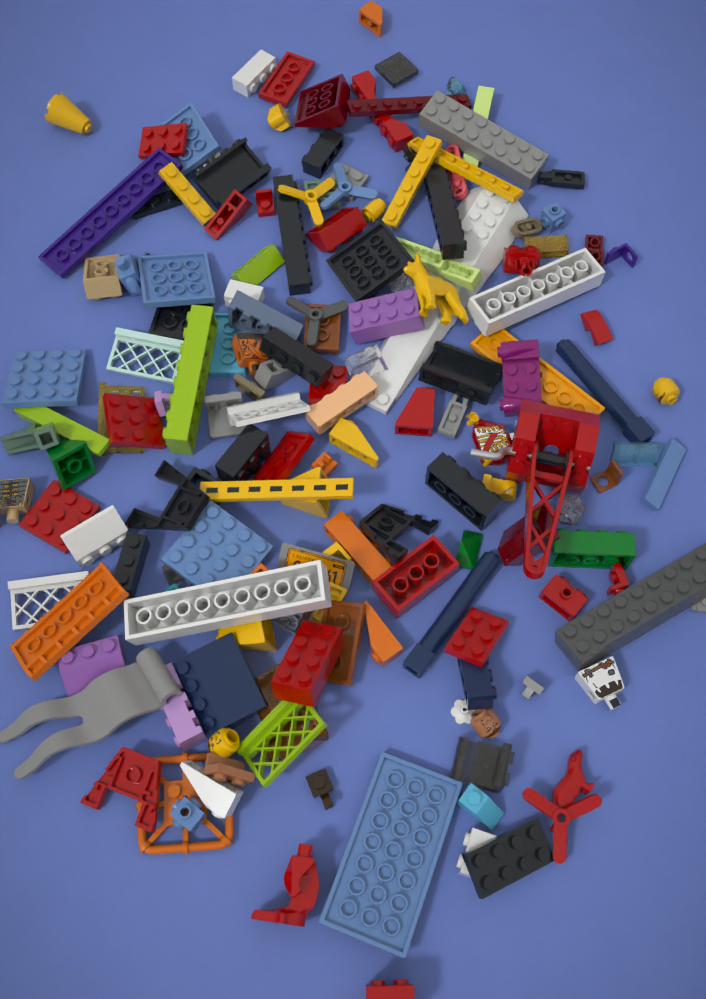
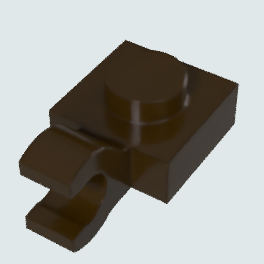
(320, 786)

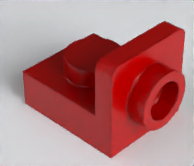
(265, 202)
(618, 577)

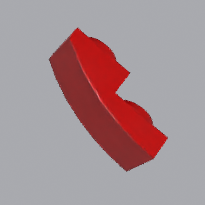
(598, 328)

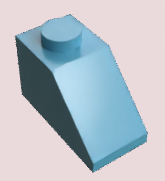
(480, 807)

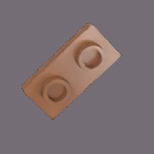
(227, 770)

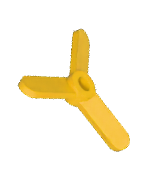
(310, 197)

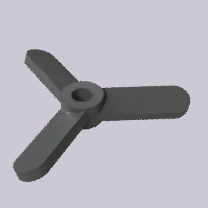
(322, 313)

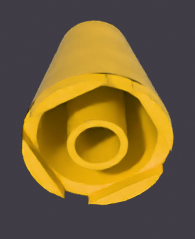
(67, 115)

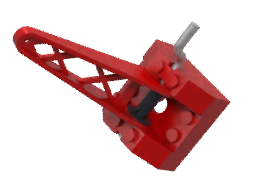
(576, 438)

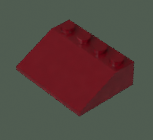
(324, 104)

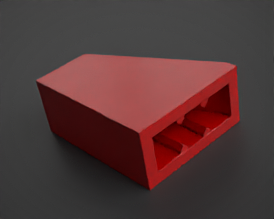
(417, 414)

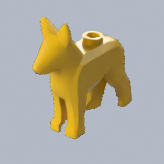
(432, 290)

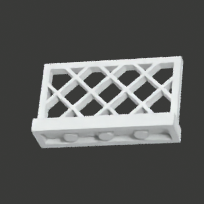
(266, 409)
(36, 585)

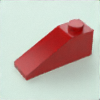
(228, 214)

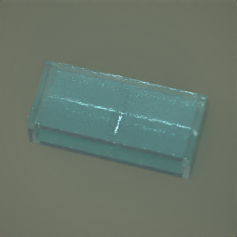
(636, 453)

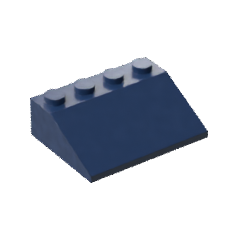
(220, 685)

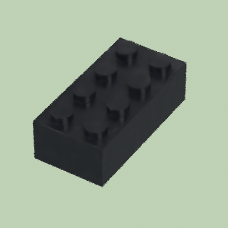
(462, 491)

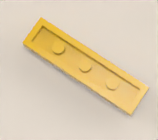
(187, 193)

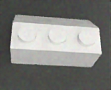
(95, 536)

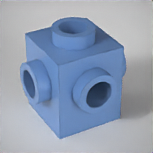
(552, 217)
(193, 819)

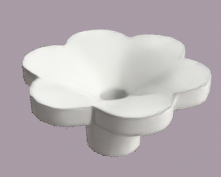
(460, 715)

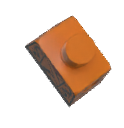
(247, 351)

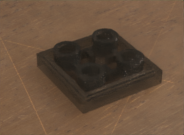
(396, 69)

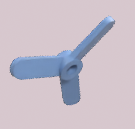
(346, 189)

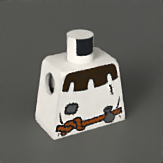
(602, 682)

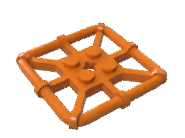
(172, 792)

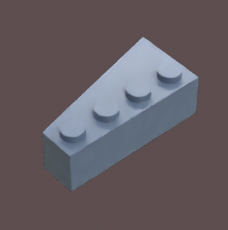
(257, 318)

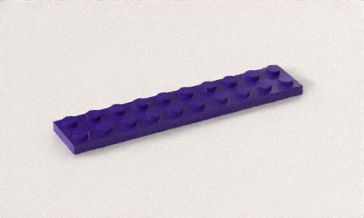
(107, 215)

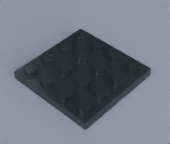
(370, 262)

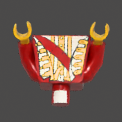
(489, 437)

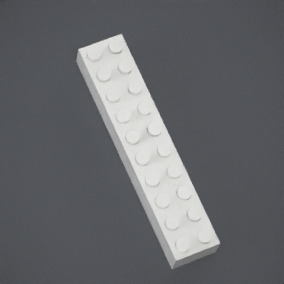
(227, 603)

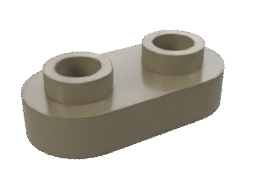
(526, 228)

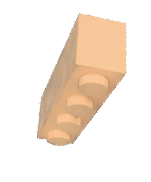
(341, 402)

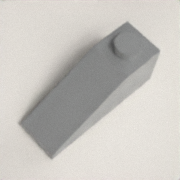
(272, 374)

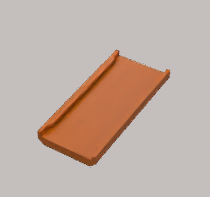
(68, 621)

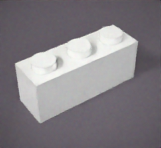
(254, 73)

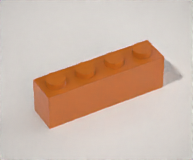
(357, 546)

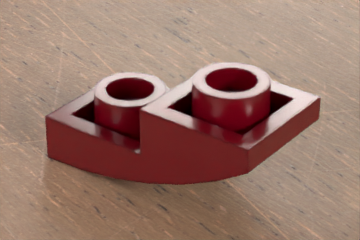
(594, 245)

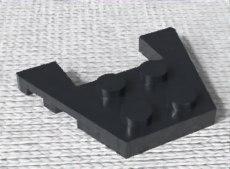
(389, 523)

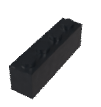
(296, 357)

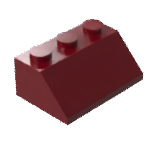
(512, 541)

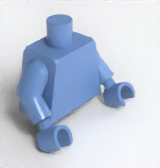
(128, 273)

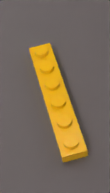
(412, 182)

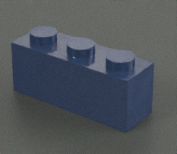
(477, 685)

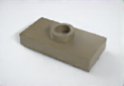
(249, 387)

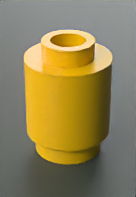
(373, 210)

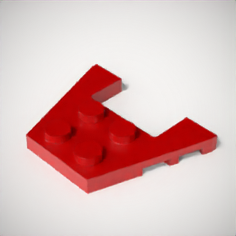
(132, 776)

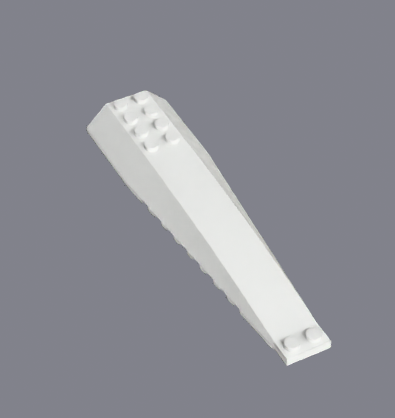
(487, 230)

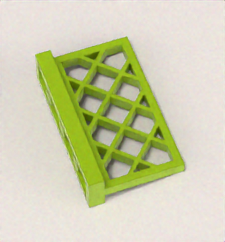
(273, 726)

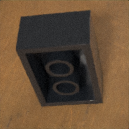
(244, 455)

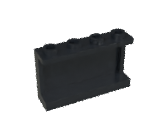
(233, 169)
(461, 373)

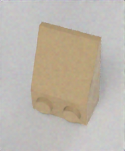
(101, 277)

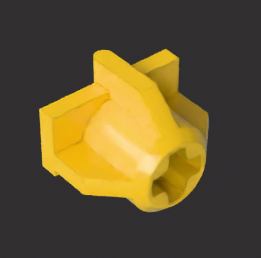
(278, 118)

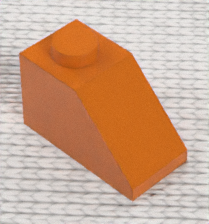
(371, 17)

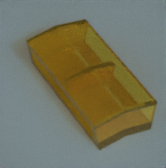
(549, 246)

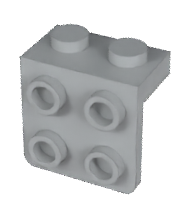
(217, 414)

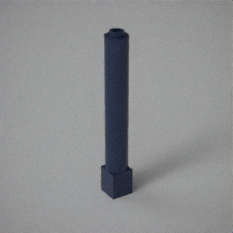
(634, 427)
(439, 631)

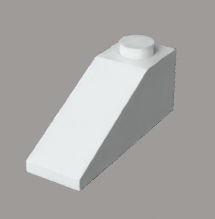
(216, 795)

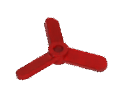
(571, 812)

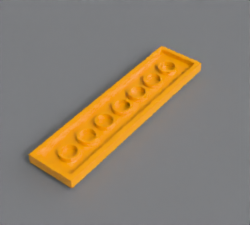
(555, 387)

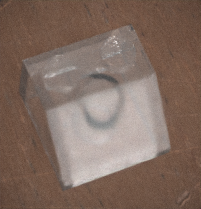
(368, 360)

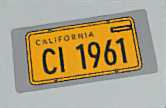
(339, 569)

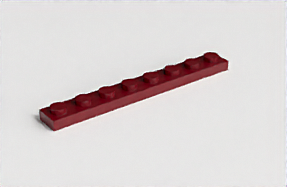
(395, 106)

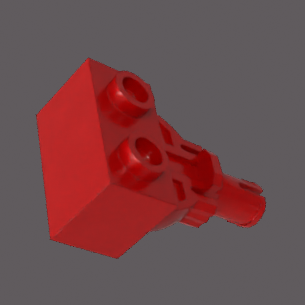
(521, 259)

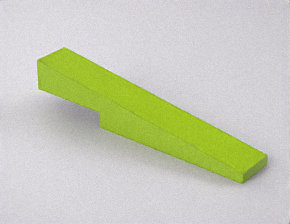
(65, 427)

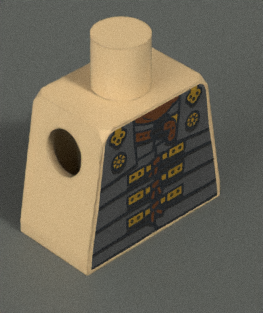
(15, 498)

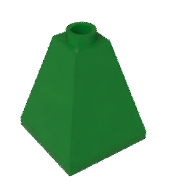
(71, 461)

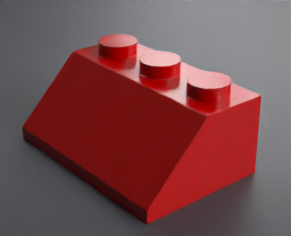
(337, 229)

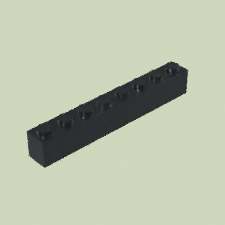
(444, 213)
(292, 238)

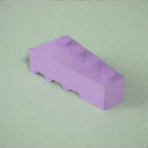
(183, 718)

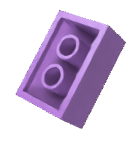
(90, 661)

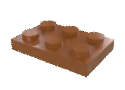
(328, 333)

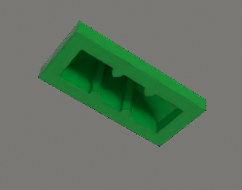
(469, 549)

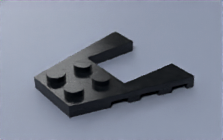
(180, 511)

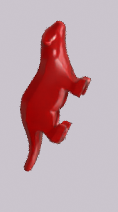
(571, 784)

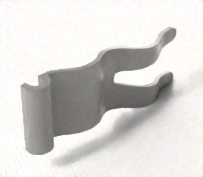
(102, 705)

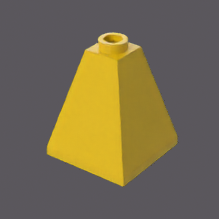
(315, 507)
(253, 636)

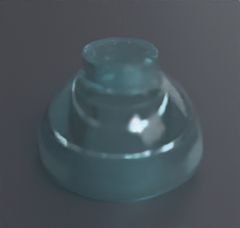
(455, 87)

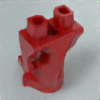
(301, 884)

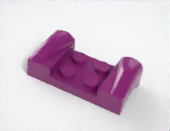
(520, 374)

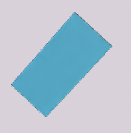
(223, 357)

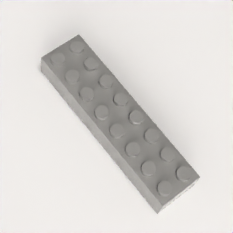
(482, 139)

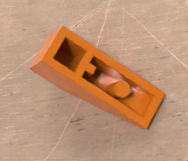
(381, 640)

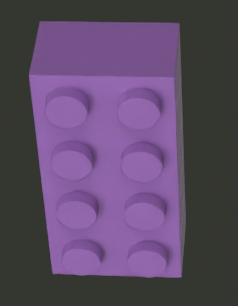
(385, 316)

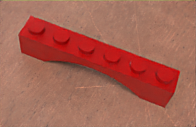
(394, 131)

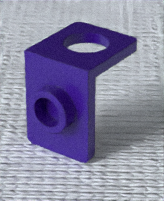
(622, 250)

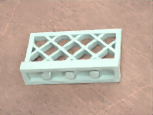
(144, 340)

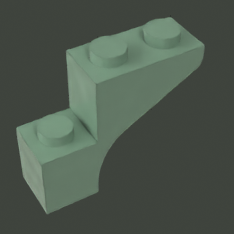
(31, 438)

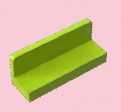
(259, 266)

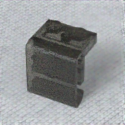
(482, 764)

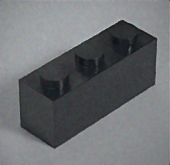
(322, 153)
(132, 561)

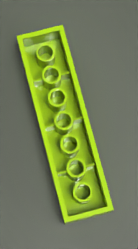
(191, 380)

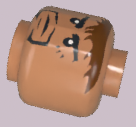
(485, 723)

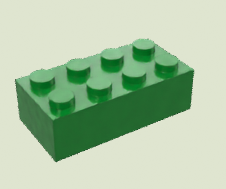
(592, 549)

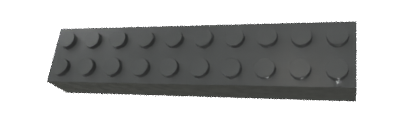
(634, 611)

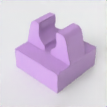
(161, 402)

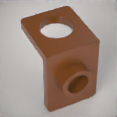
(612, 474)

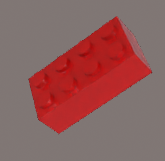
(415, 576)
(308, 663)

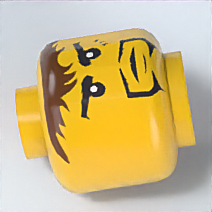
(665, 391)
(224, 742)

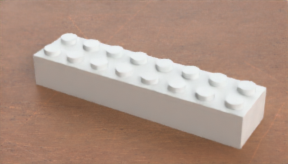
(534, 293)

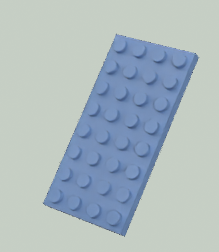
(391, 855)

